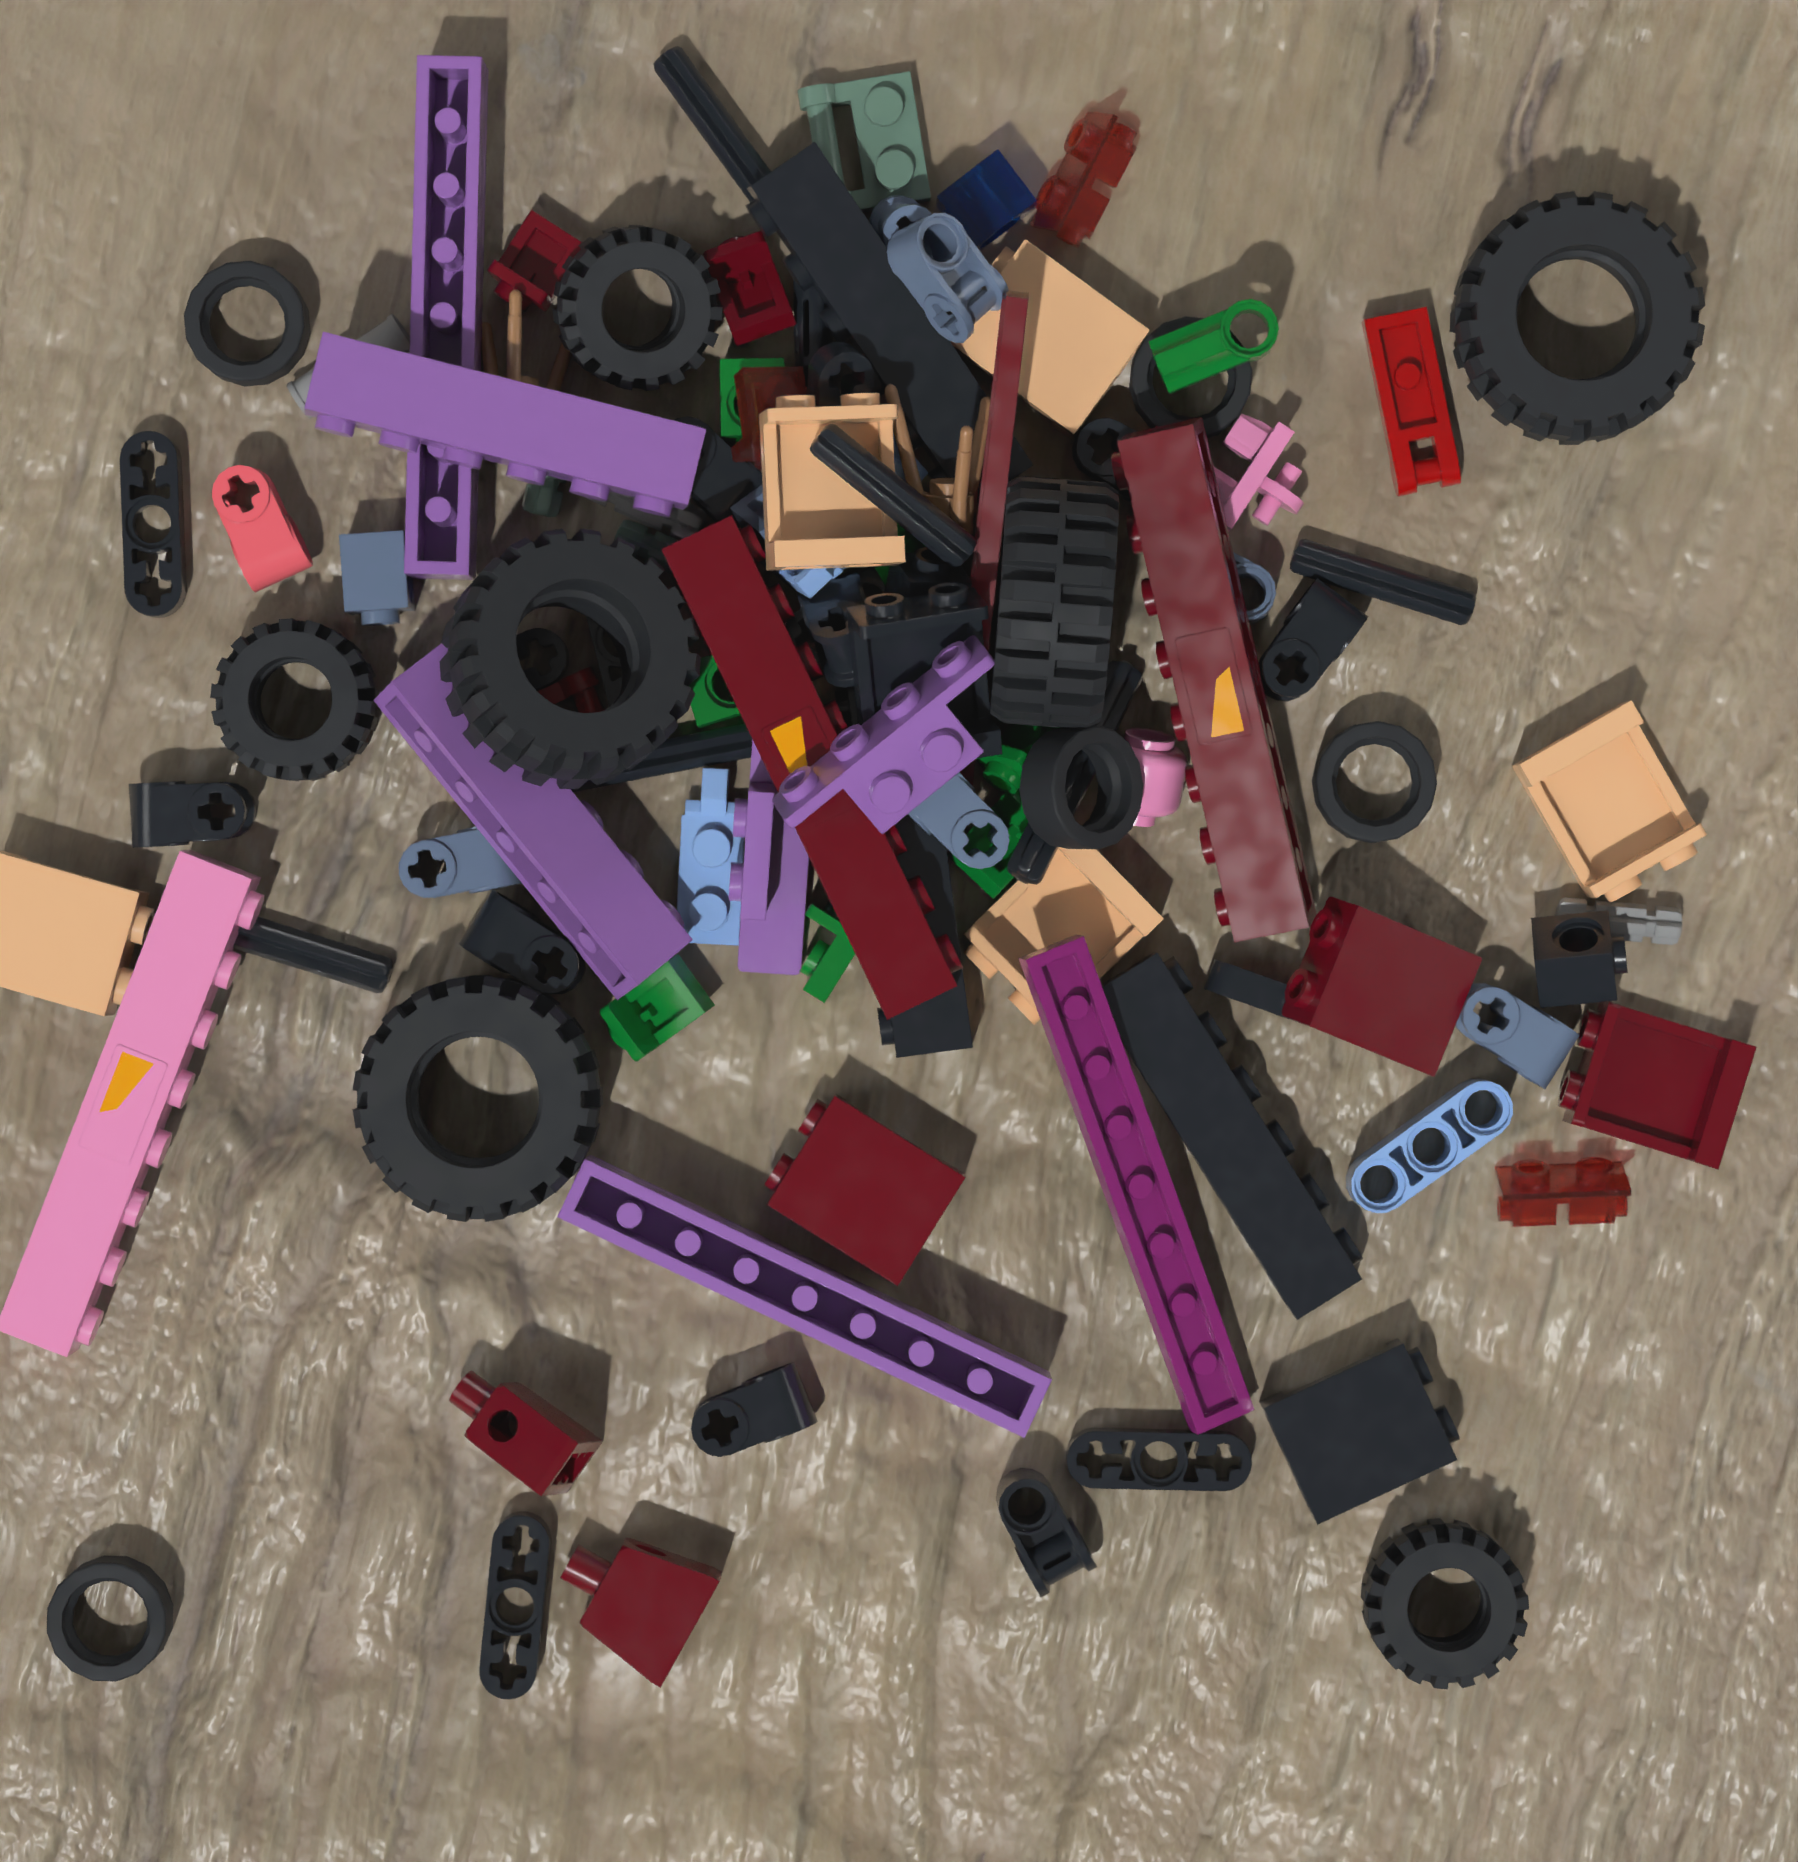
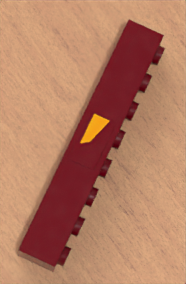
(1215, 679)
(794, 730)

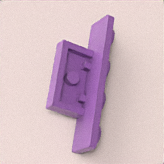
(899, 751)
(769, 880)

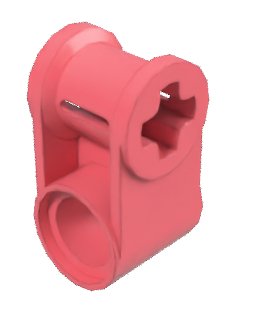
(264, 538)

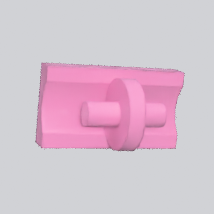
(1261, 447)

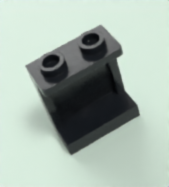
(900, 637)
(1361, 1430)

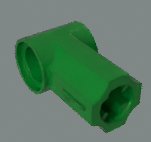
(1207, 346)

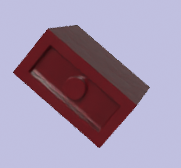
(1380, 985)
(1656, 1083)
(863, 1188)

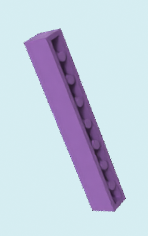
(446, 297)
(805, 1295)

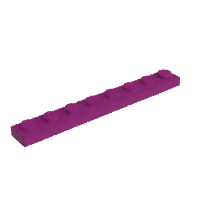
(1136, 1183)

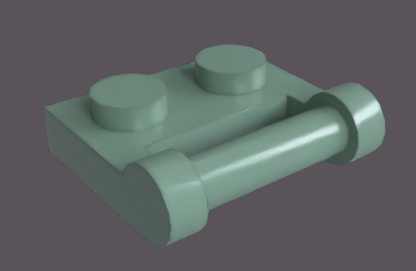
(884, 131)

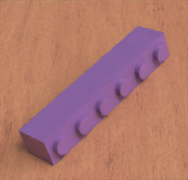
(504, 423)
(542, 836)

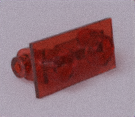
(1095, 150)
(1590, 1187)

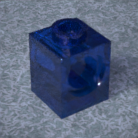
(987, 200)

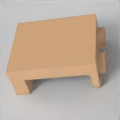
(1071, 338)
(808, 509)
(1609, 803)
(1075, 897)
(68, 934)

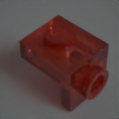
(756, 392)

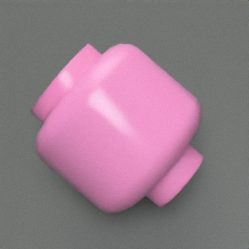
(1161, 771)

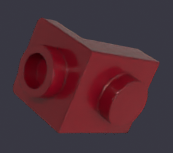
(534, 262)
(749, 287)

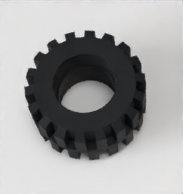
(691, 317)
(241, 688)
(1478, 1645)

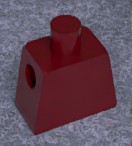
(548, 1444)
(642, 1602)

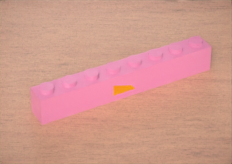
(130, 1102)

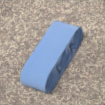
(1460, 1141)

